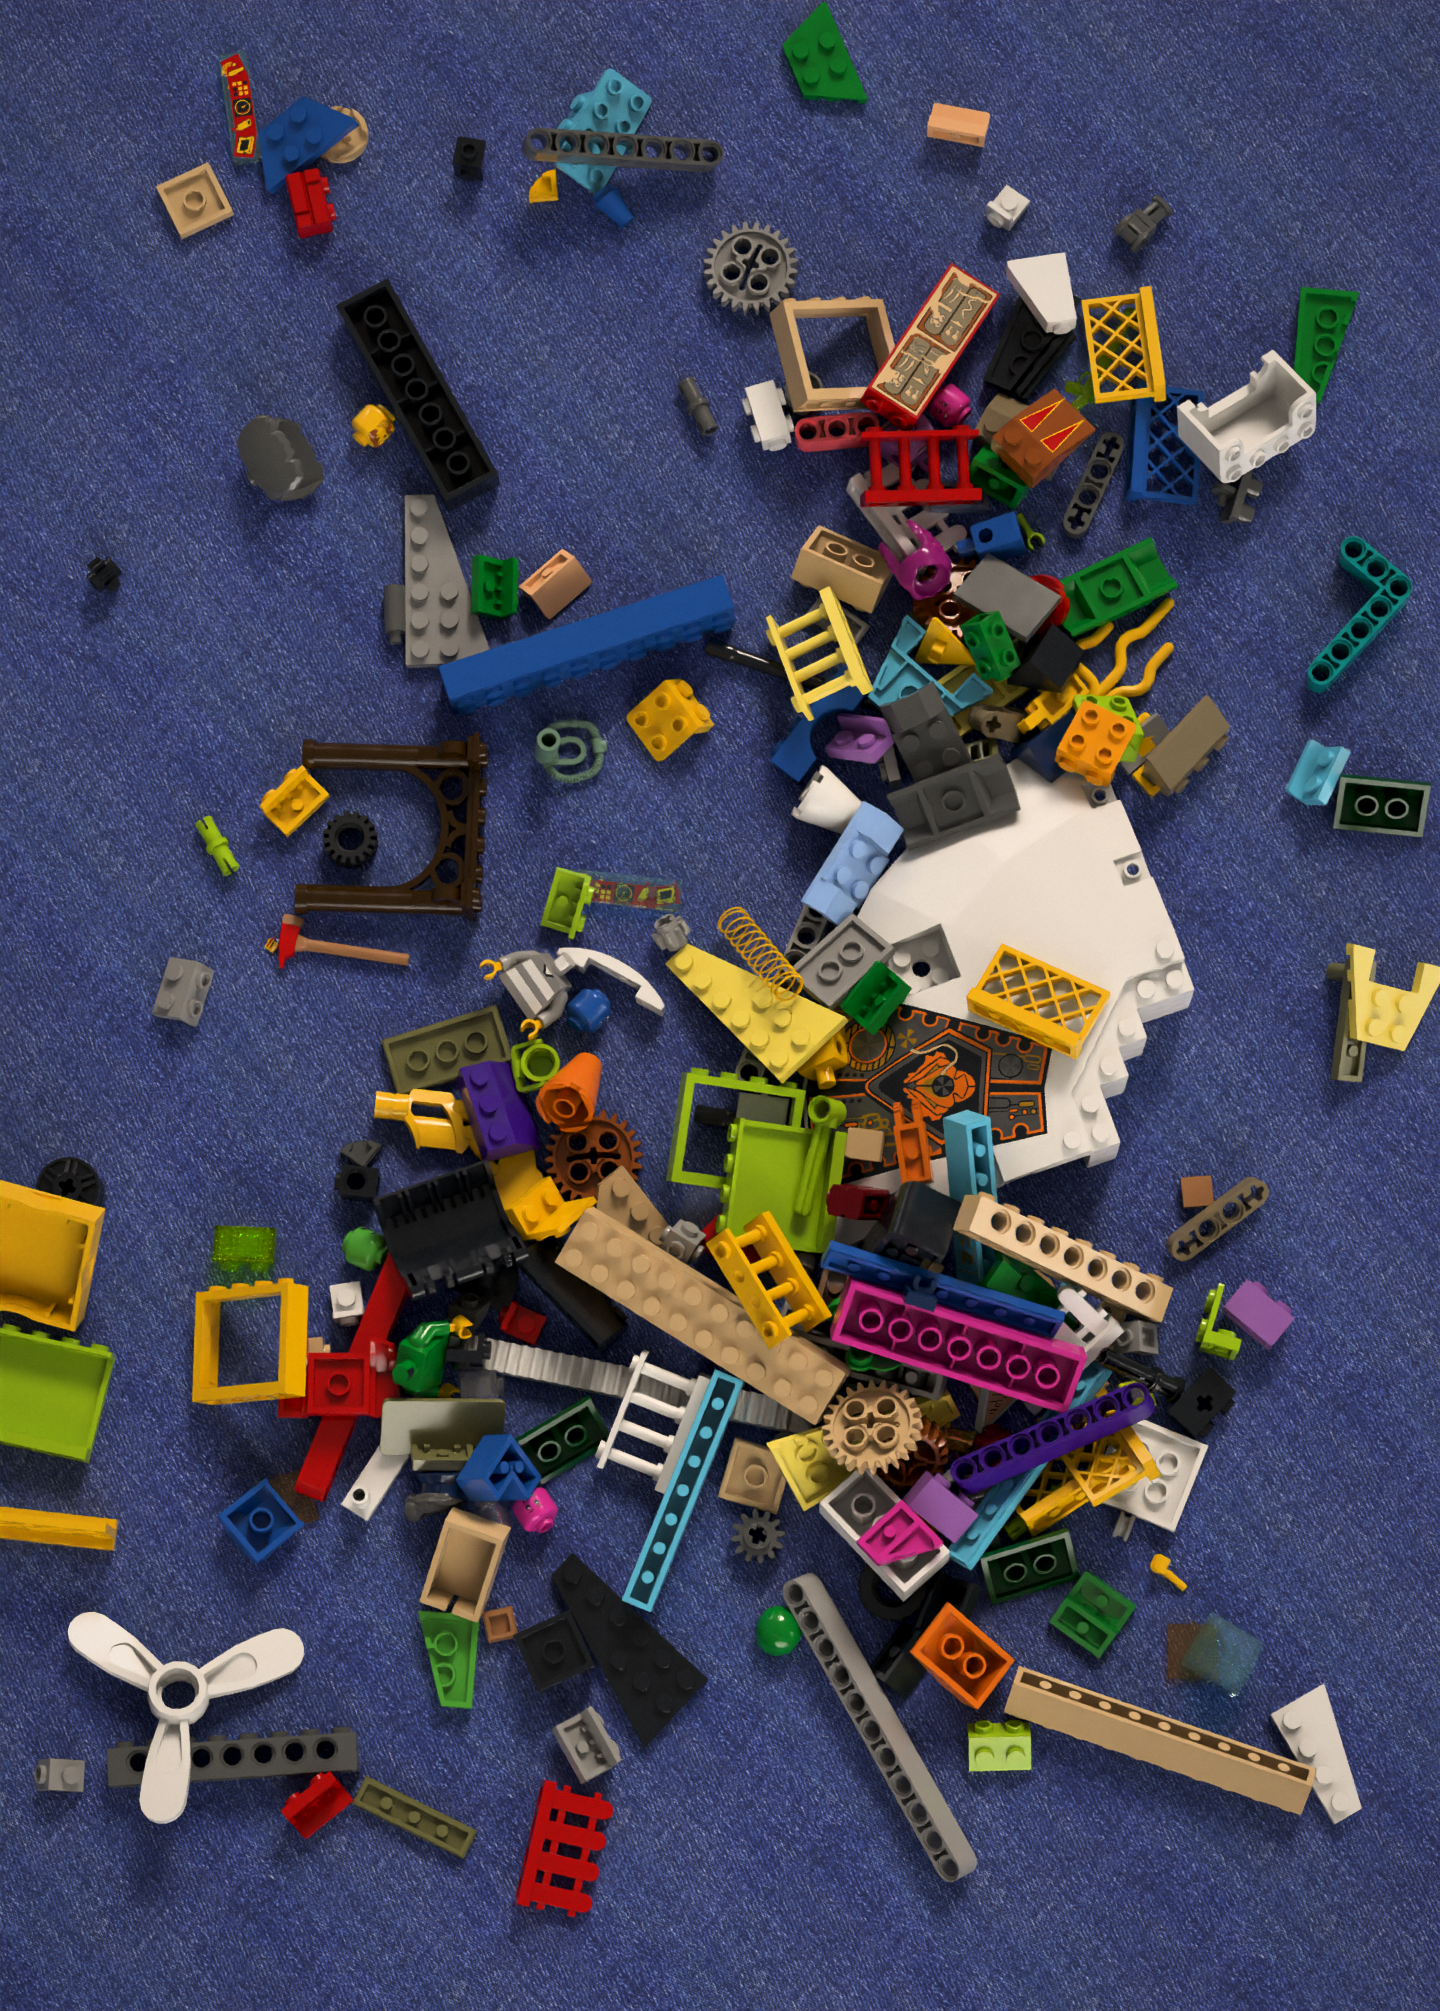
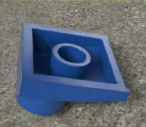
(259, 1522)

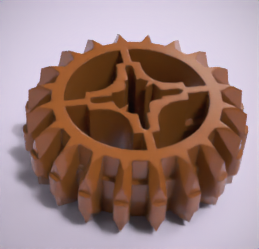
(927, 1457)

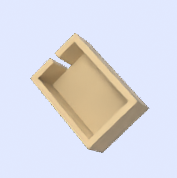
(465, 1564)

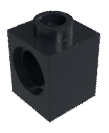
(367, 1192)

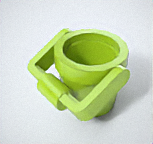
(537, 1063)

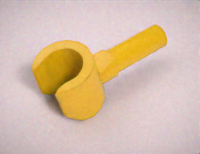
(1160, 1564)

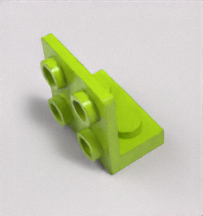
(1219, 1343)

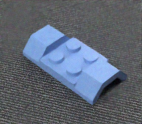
(853, 864)

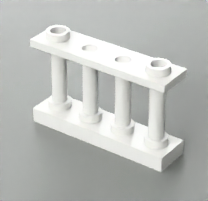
(683, 1417)

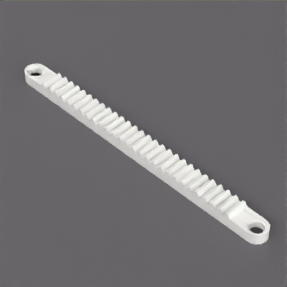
(613, 1381)

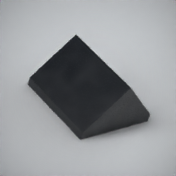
(1048, 662)

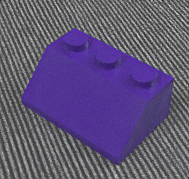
(496, 1110)

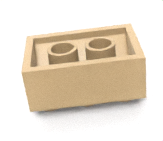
(849, 568)

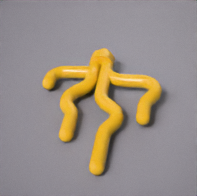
(1121, 659)

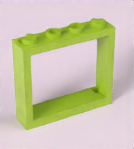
(683, 1110)

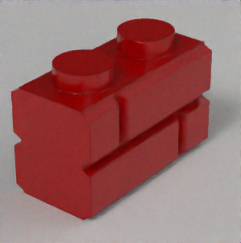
(309, 202)

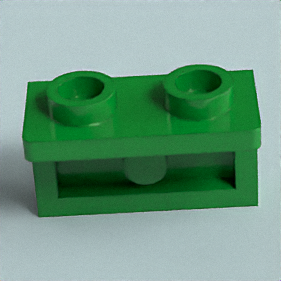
(494, 587)
(875, 997)

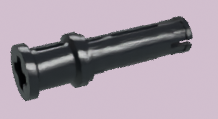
(1153, 1378)

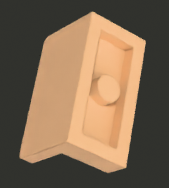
(958, 124)
(556, 583)

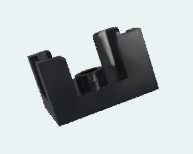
(554, 1651)

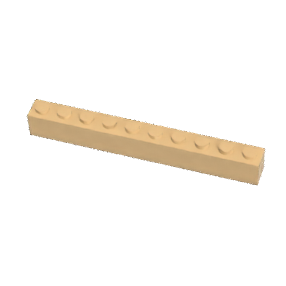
(1160, 1740)

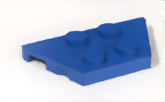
(299, 139)

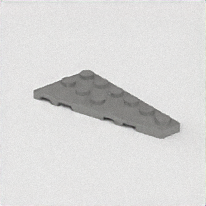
(435, 591)

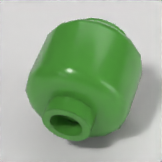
(365, 1248)

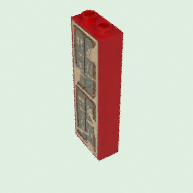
(929, 348)

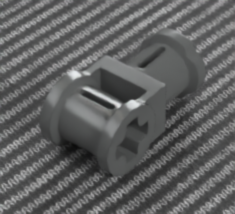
(1141, 225)

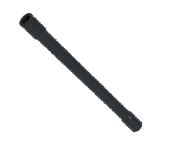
(730, 653)

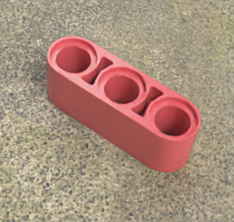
(823, 424)

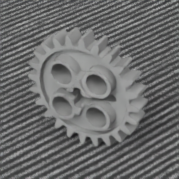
(775, 276)

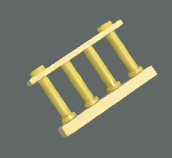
(846, 654)

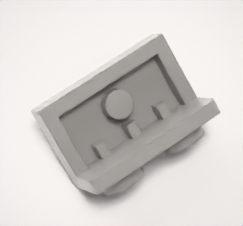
(183, 991)
(587, 1744)

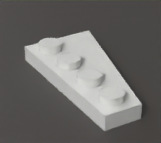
(1315, 1741)

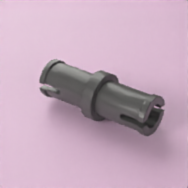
(697, 406)

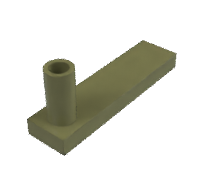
(1348, 1052)

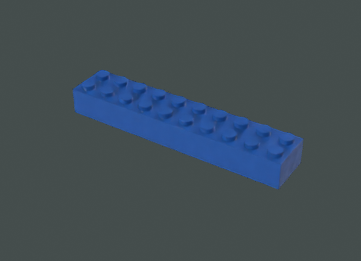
(588, 645)

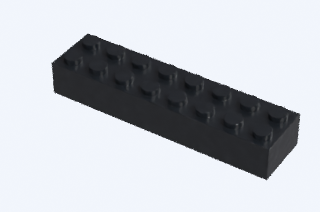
(418, 395)

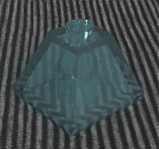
(1222, 1654)

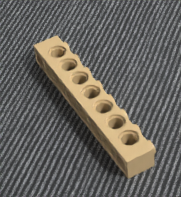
(975, 1222)

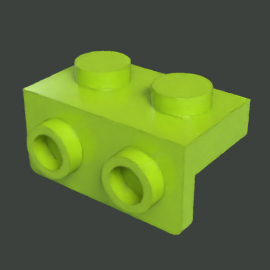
(566, 902)
(999, 1746)

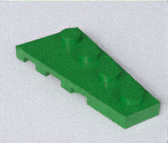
(1319, 333)

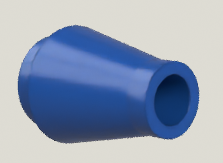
(613, 205)

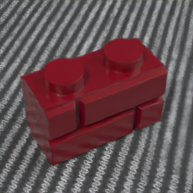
(856, 1201)

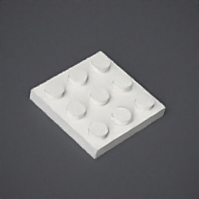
(1165, 1496)

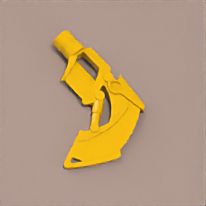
(512, 1174)

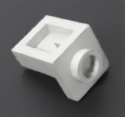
(1006, 208)
(347, 1303)

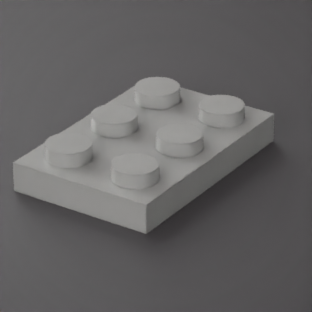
(841, 961)

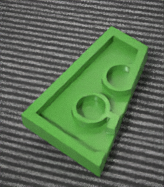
(453, 1656)

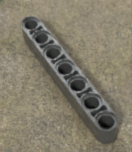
(609, 155)

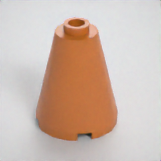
(571, 1094)

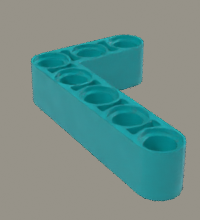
(1364, 619)

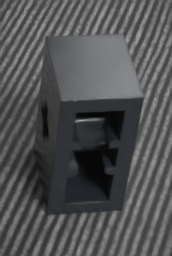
(1185, 1411)

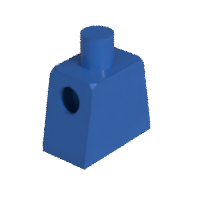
(1003, 535)

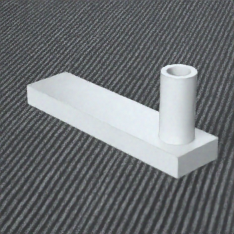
(373, 1483)

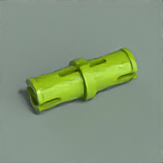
(217, 845)

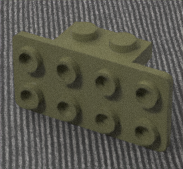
(438, 1431)

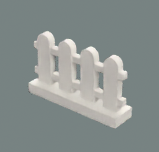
(896, 536)
(1096, 1332)

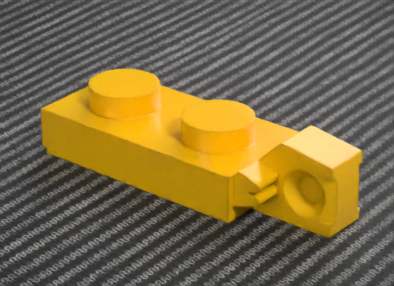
(1051, 705)

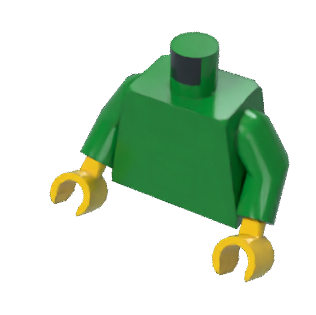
(423, 1358)

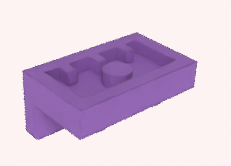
(861, 738)

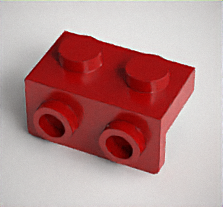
(316, 1804)

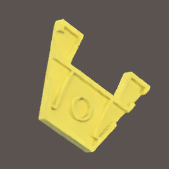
(1382, 1012)

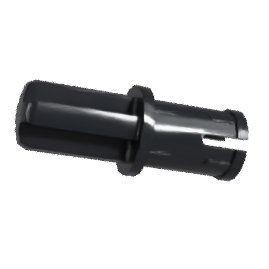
(714, 1116)

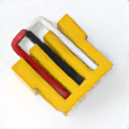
(272, 945)

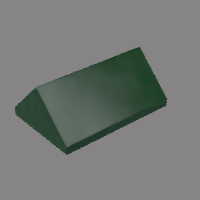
(1381, 805)
(564, 1439)
(1029, 1566)

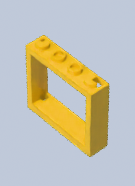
(292, 1343)

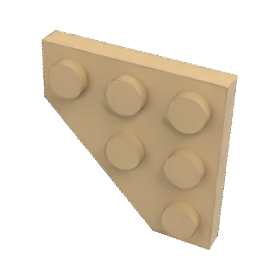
(627, 1204)

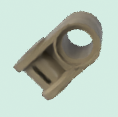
(997, 721)

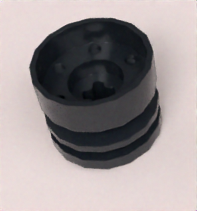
(75, 1173)

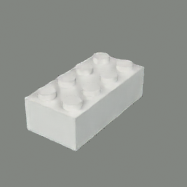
(856, 1508)

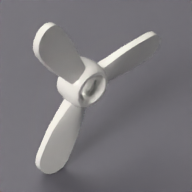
(236, 1670)

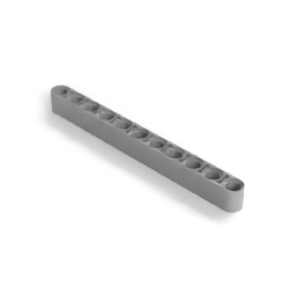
(879, 1727)

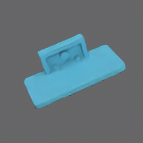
(612, 108)

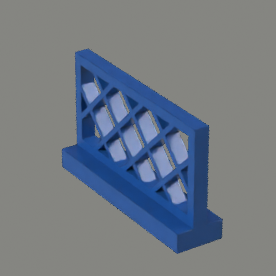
(1139, 449)

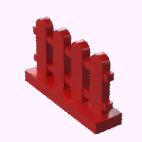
(549, 1861)

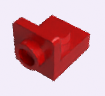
(521, 1323)

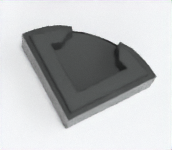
(361, 1152)

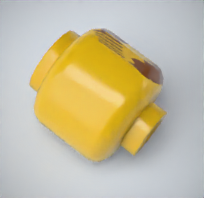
(373, 425)

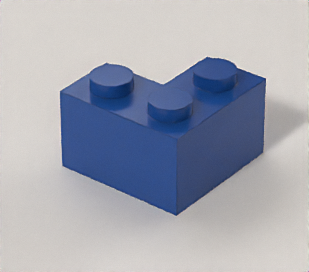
(498, 1471)

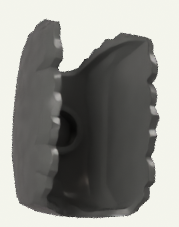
(279, 458)

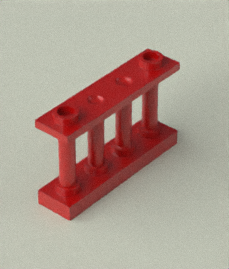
(906, 494)

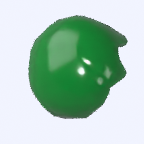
(777, 1631)

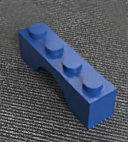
(796, 754)

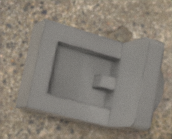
(60, 1775)

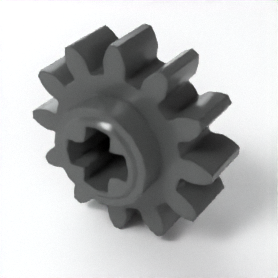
(746, 1539)

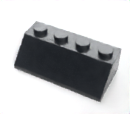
(574, 1297)

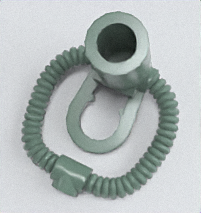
(548, 744)

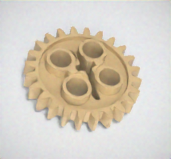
(872, 1450)

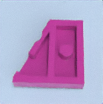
(898, 1536)

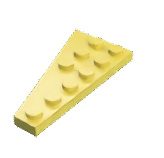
(773, 1030)
(811, 1469)

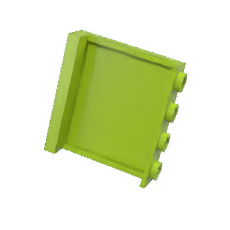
(766, 1176)
(51, 1393)

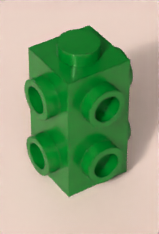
(990, 646)

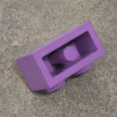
(1258, 1313)
(941, 1506)

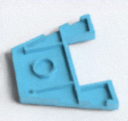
(903, 676)

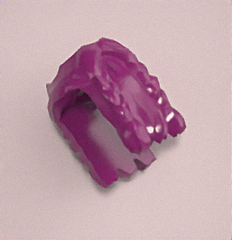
(929, 554)

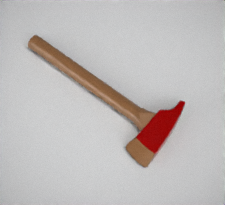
(293, 942)

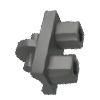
(1232, 497)

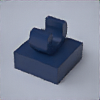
(920, 1296)

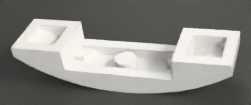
(646, 993)

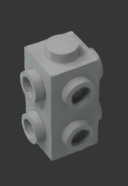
(683, 1241)

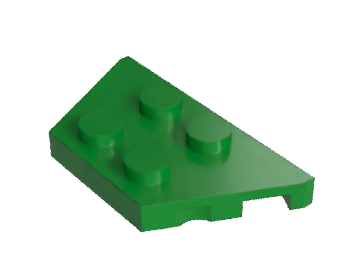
(821, 60)

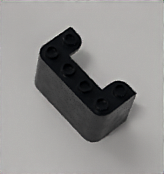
(914, 1225)

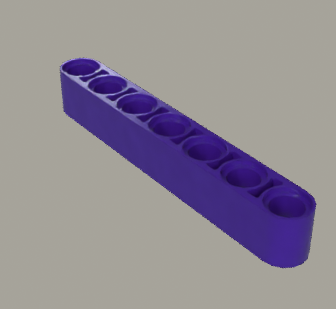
(1067, 1440)

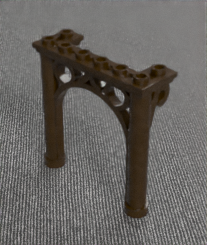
(409, 759)

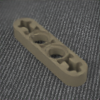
(1214, 1213)

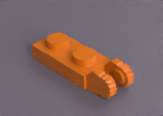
(912, 1145)

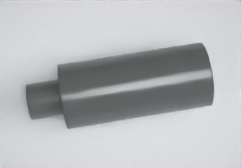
(394, 612)

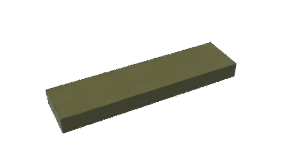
(414, 1817)

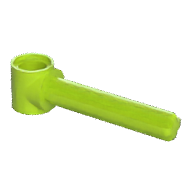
(817, 1148)

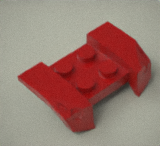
(346, 1383)

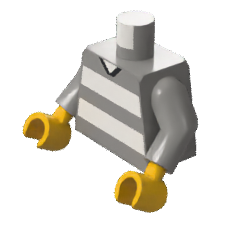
(535, 984)

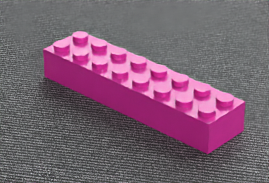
(959, 1345)

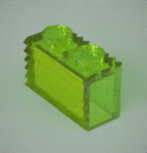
(245, 1248)

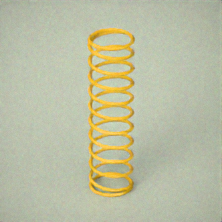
(747, 917)

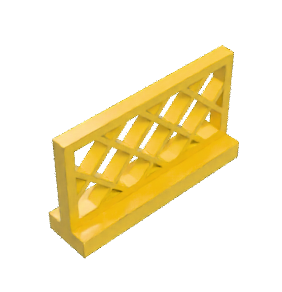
(1149, 349)
(1020, 1018)
(1130, 1445)
(1056, 1504)
(58, 1528)

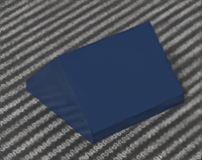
(1040, 748)

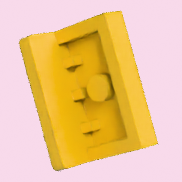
(293, 800)

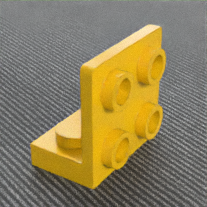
(544, 1212)

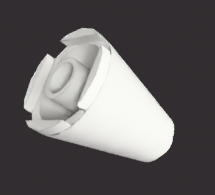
(826, 802)

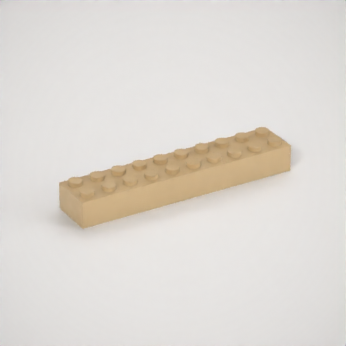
(700, 1314)

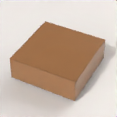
(1196, 1192)
(500, 1624)

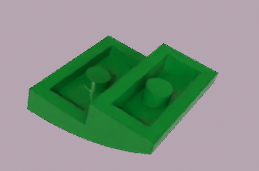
(1093, 1613)

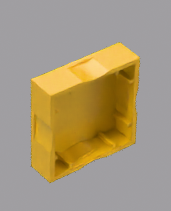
(47, 1254)

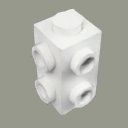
(765, 406)

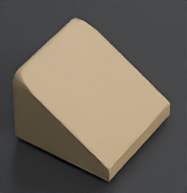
(864, 1145)

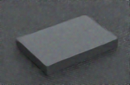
(1001, 588)

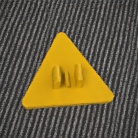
(942, 647)

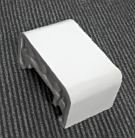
(1250, 422)

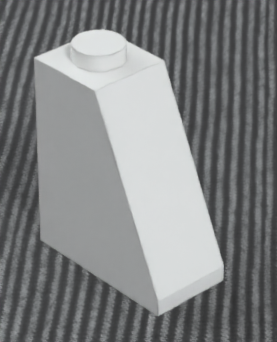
(1045, 289)

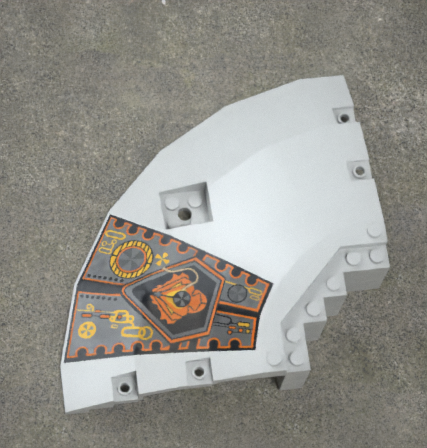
(1050, 888)

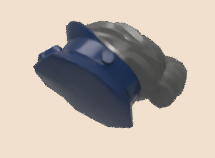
(437, 1494)

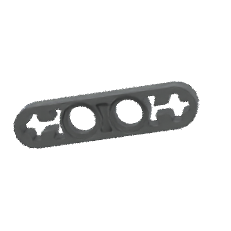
(1094, 485)

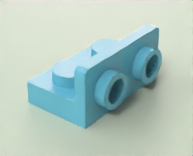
(1317, 773)

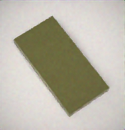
(438, 1051)

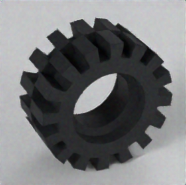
(350, 857)

